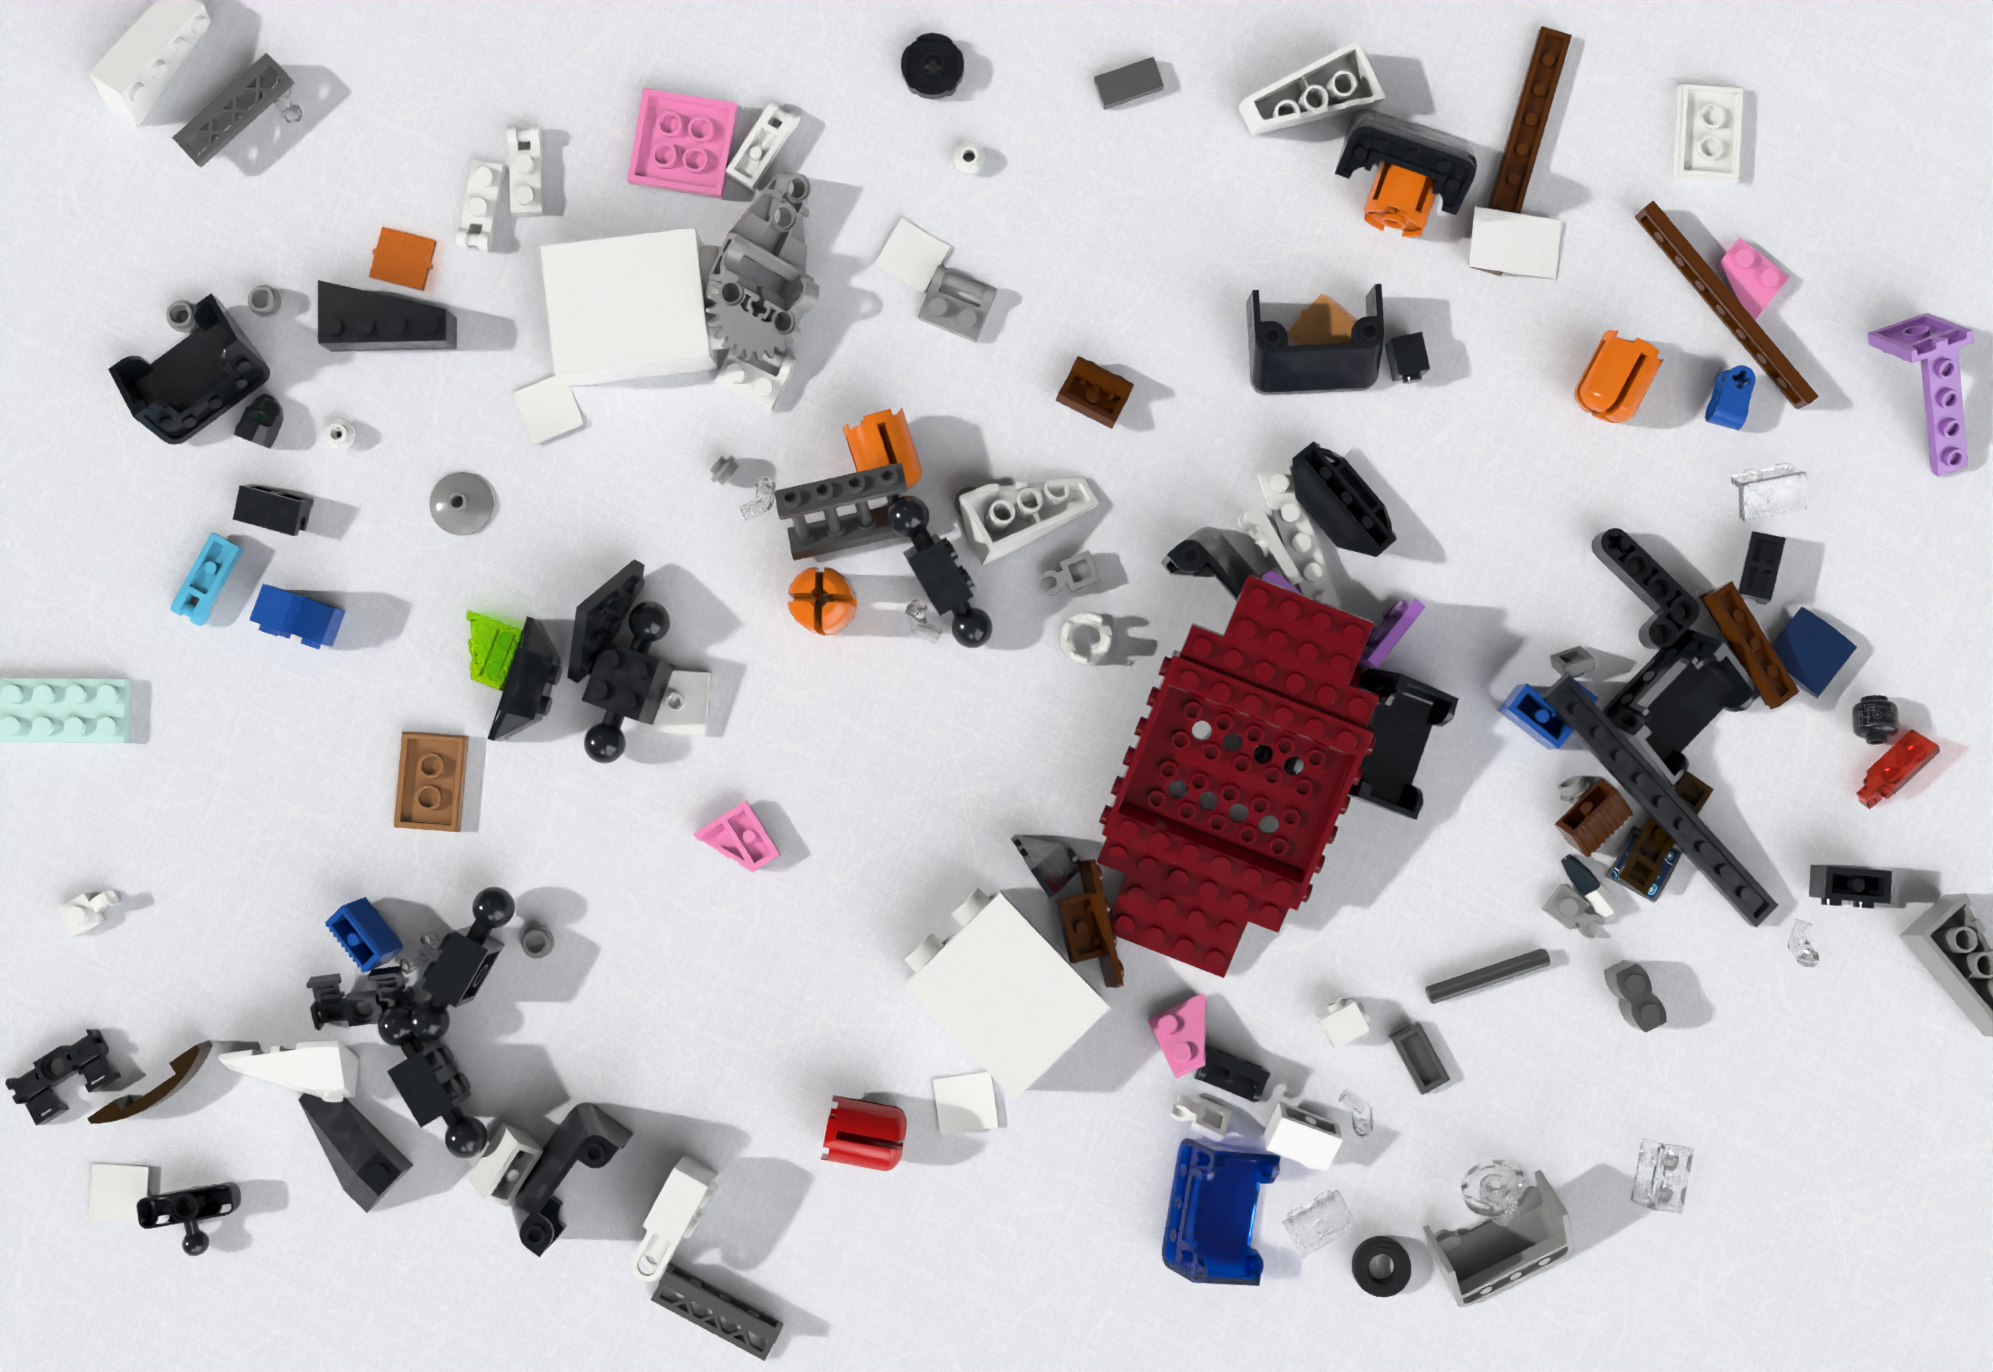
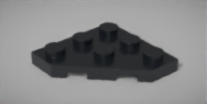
(601, 618)

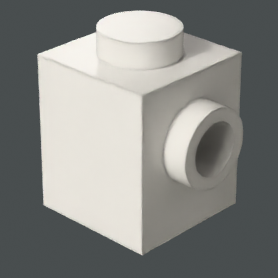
(1343, 1021)

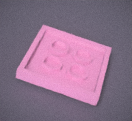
(682, 143)

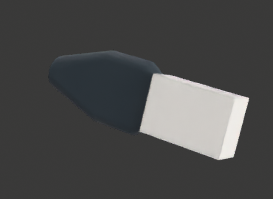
(1587, 883)

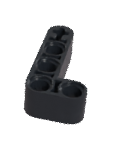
(1641, 586)

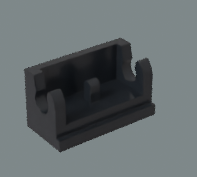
(272, 509)
(1761, 567)
(1233, 1074)

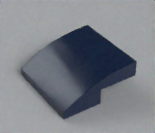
(1812, 651)

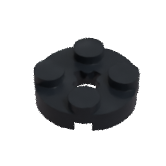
(943, 81)

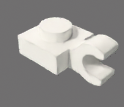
(86, 911)
(1206, 1117)

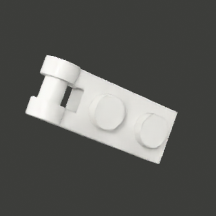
(762, 145)
(526, 171)
(481, 205)
(1267, 544)

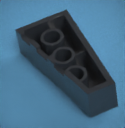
(377, 322)

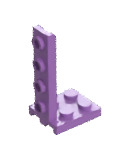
(1936, 346)
(1396, 621)

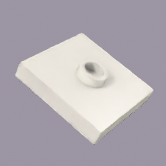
(683, 705)

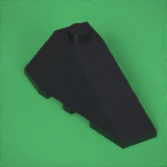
(1048, 862)

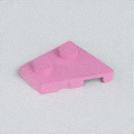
(1750, 276)
(740, 837)
(1182, 1035)

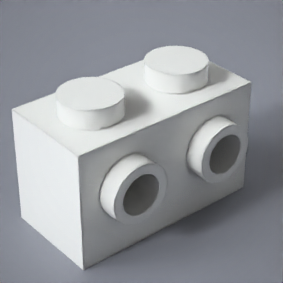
(1303, 1137)
(505, 1165)

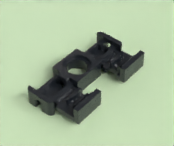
(335, 1008)
(80, 1058)

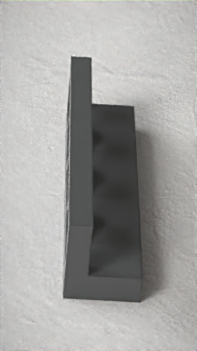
(230, 106)
(721, 1305)

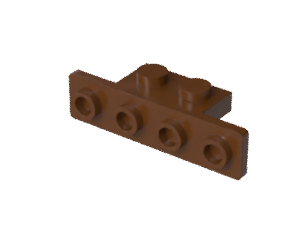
(1088, 927)

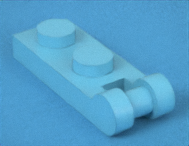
(206, 578)

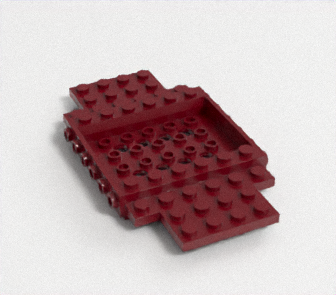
(1276, 683)

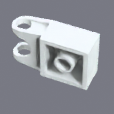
(674, 1215)

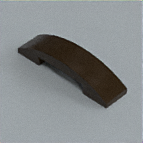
(1652, 845)
(185, 1068)

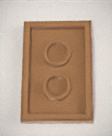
(431, 782)

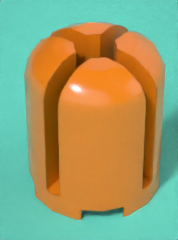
(1399, 200)
(1617, 378)
(884, 441)
(809, 588)

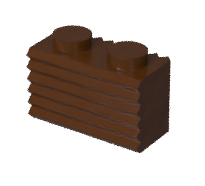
(1594, 818)

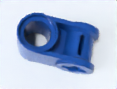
(1730, 403)

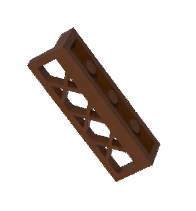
(1750, 644)

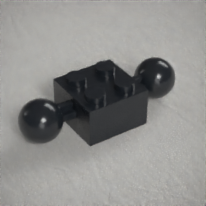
(939, 576)
(627, 682)
(462, 965)
(432, 1084)

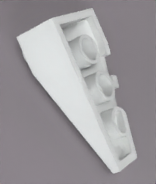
(1013, 515)
(314, 1068)

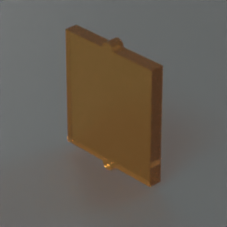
(402, 259)
(1322, 324)

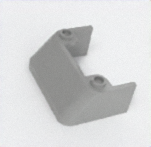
(1503, 1255)

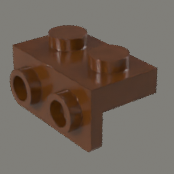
(1095, 392)

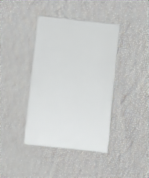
(1515, 243)

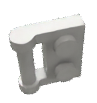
(954, 314)

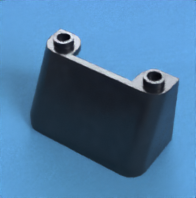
(1411, 147)
(194, 378)
(1210, 550)
(1679, 698)
(1401, 731)
(584, 1136)

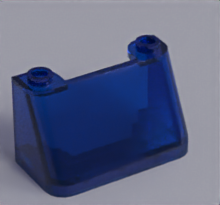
(1215, 1212)

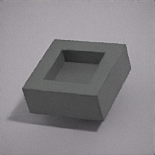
(1573, 662)

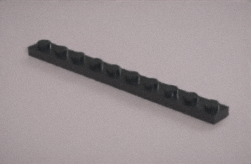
(1659, 800)

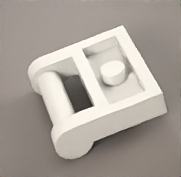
(753, 382)

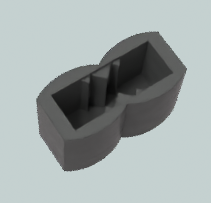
(1636, 1001)

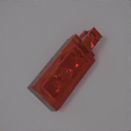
(1896, 768)

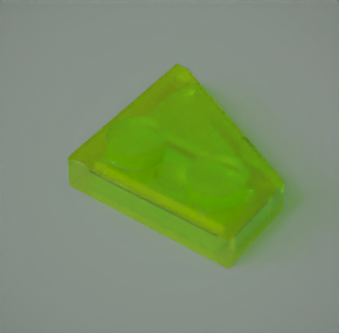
(491, 649)

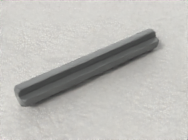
(1488, 976)

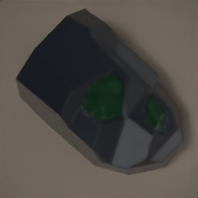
(261, 421)

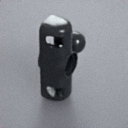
(207, 1202)

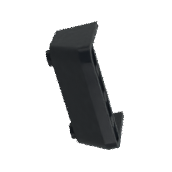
(1318, 367)

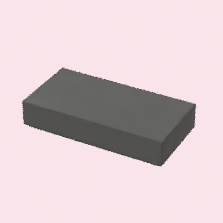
(1128, 83)
(1419, 1058)

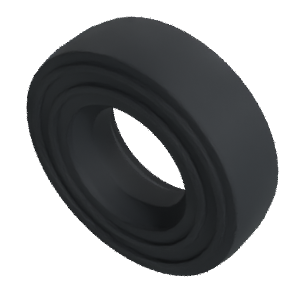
(1381, 1287)

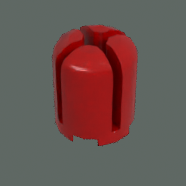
(865, 1134)

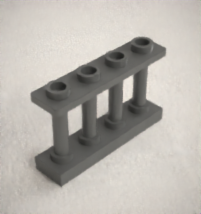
(843, 531)

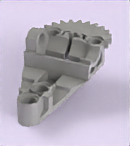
(780, 250)

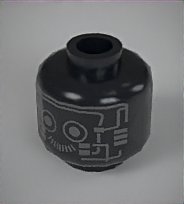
(1875, 719)

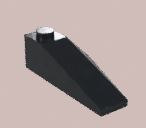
(356, 1150)

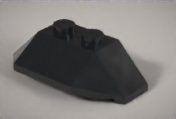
(1341, 501)
(528, 683)

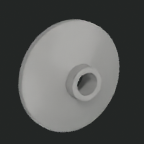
(476, 505)

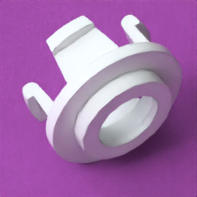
(1091, 621)

